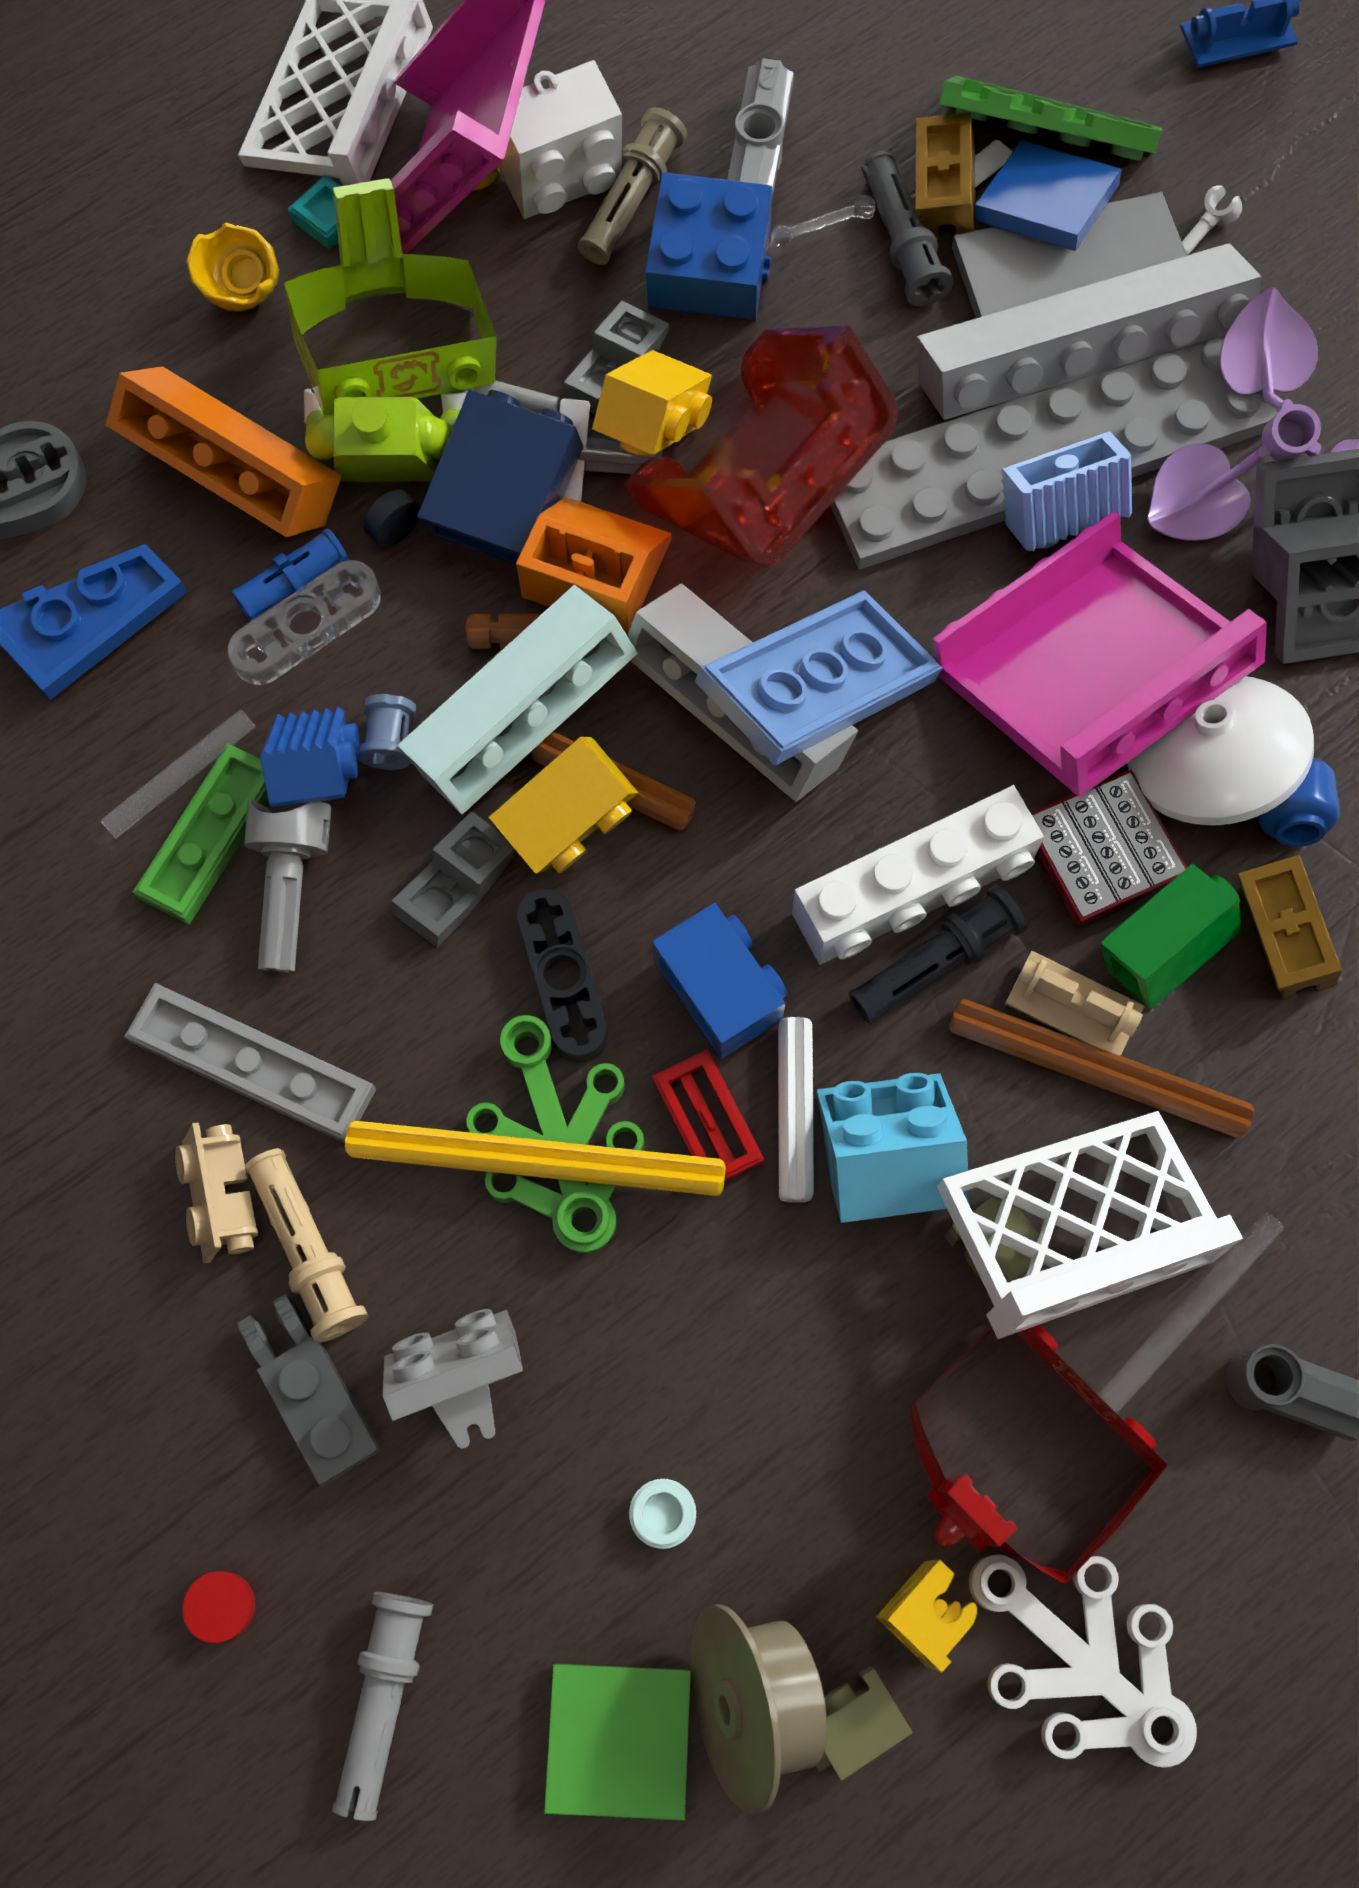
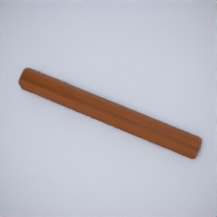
(1102, 1068)

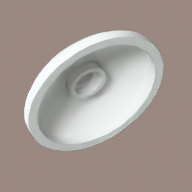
(1229, 757)

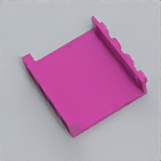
(473, 83)

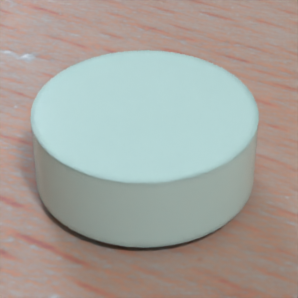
(662, 1513)

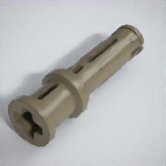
(641, 169)

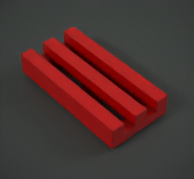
(734, 1167)

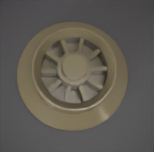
(755, 1704)

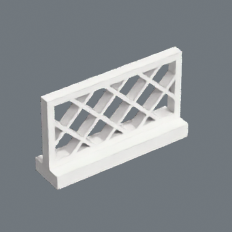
(374, 102)
(1098, 1275)

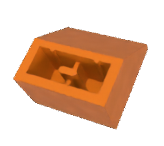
(594, 550)

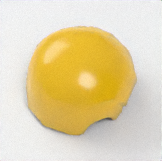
(233, 267)

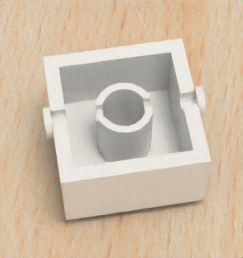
(563, 140)

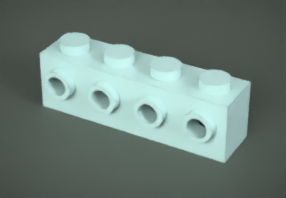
(518, 698)

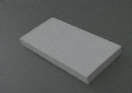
(1013, 269)

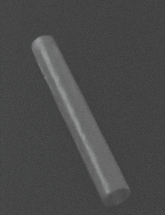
(177, 774)

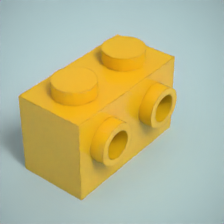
(652, 403)
(565, 806)

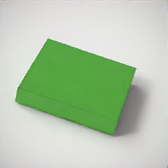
(618, 1742)

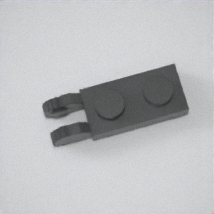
(311, 1397)

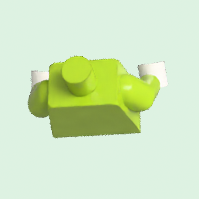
(380, 436)

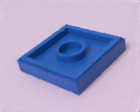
(1047, 195)

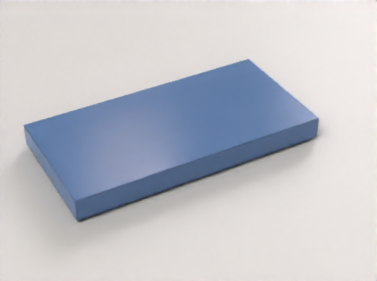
(817, 676)

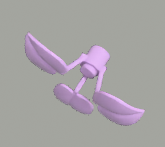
(1264, 352)

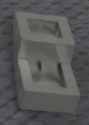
(618, 340)
(455, 881)

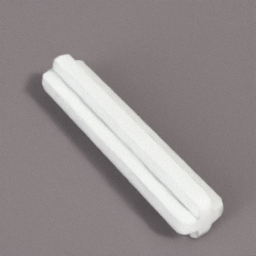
(795, 1110)

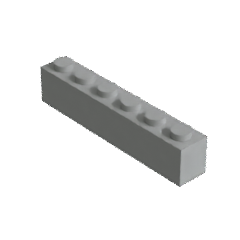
(1084, 331)

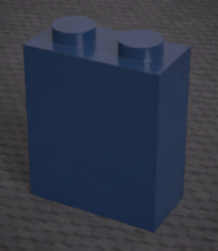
(499, 474)

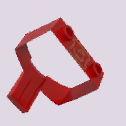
(974, 1516)

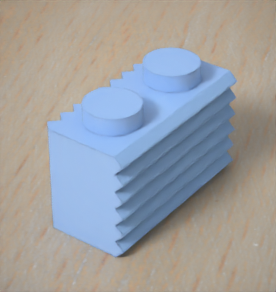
(1067, 490)

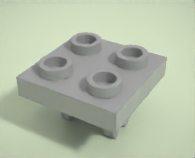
(453, 1372)

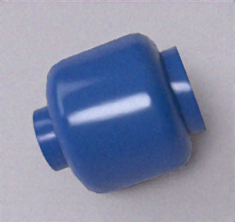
(1307, 812)

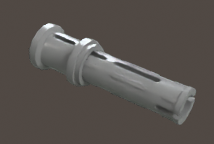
(387, 1668)

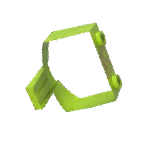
(373, 267)

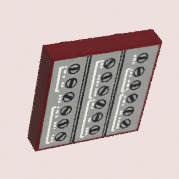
(1106, 848)

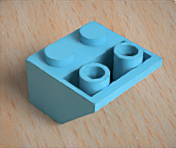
(890, 1145)

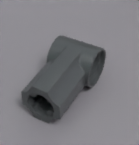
(1300, 1392)

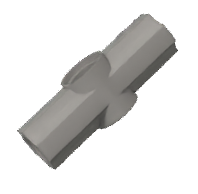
(761, 123)

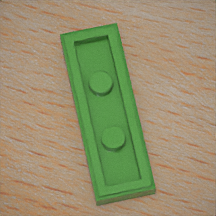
(204, 837)

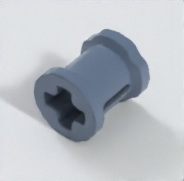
(385, 729)

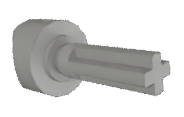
(286, 841)

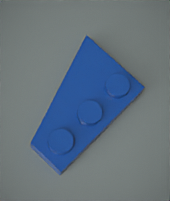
(75, 625)

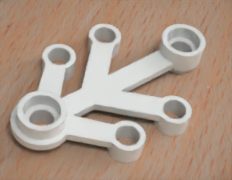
(1092, 1667)

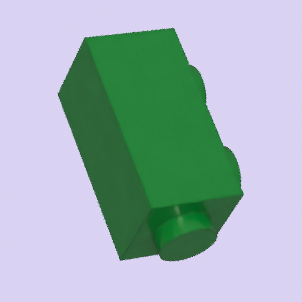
(1173, 935)

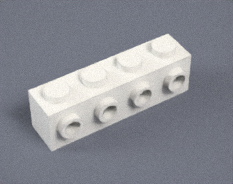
(917, 875)

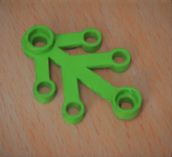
(575, 1194)

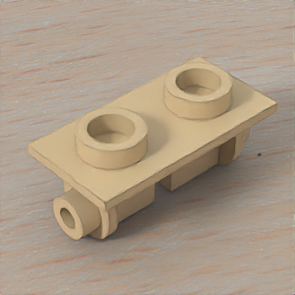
(1074, 1004)
(216, 1216)

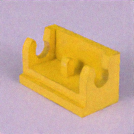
(928, 1624)

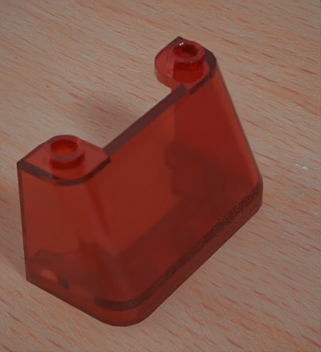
(791, 453)

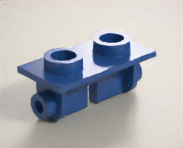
(1239, 31)

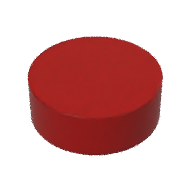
(219, 1607)

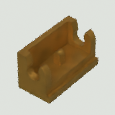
(946, 172)
(1290, 926)

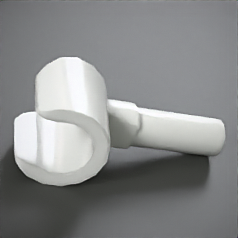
(1212, 217)

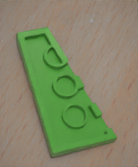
(1029, 112)

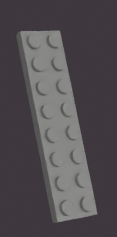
(951, 476)

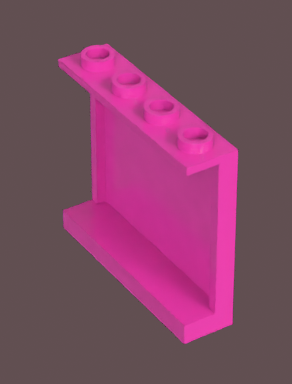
(1094, 656)

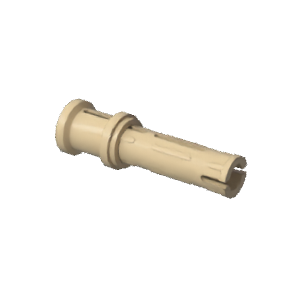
(315, 1271)

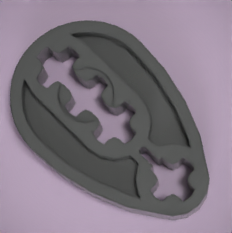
(53, 493)

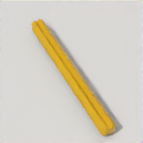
(535, 1158)

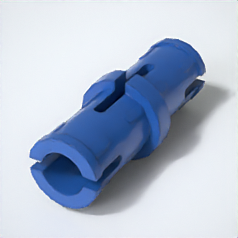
(289, 574)

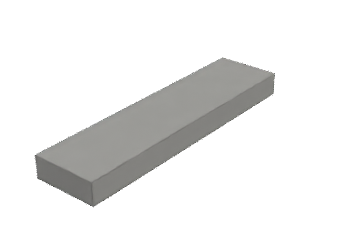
(250, 1062)

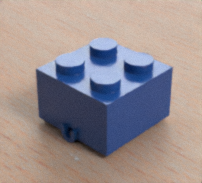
(709, 246)

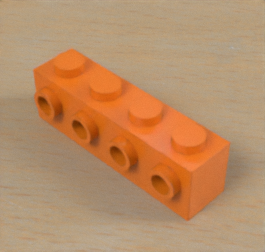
(223, 450)

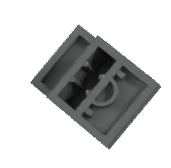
(1310, 552)

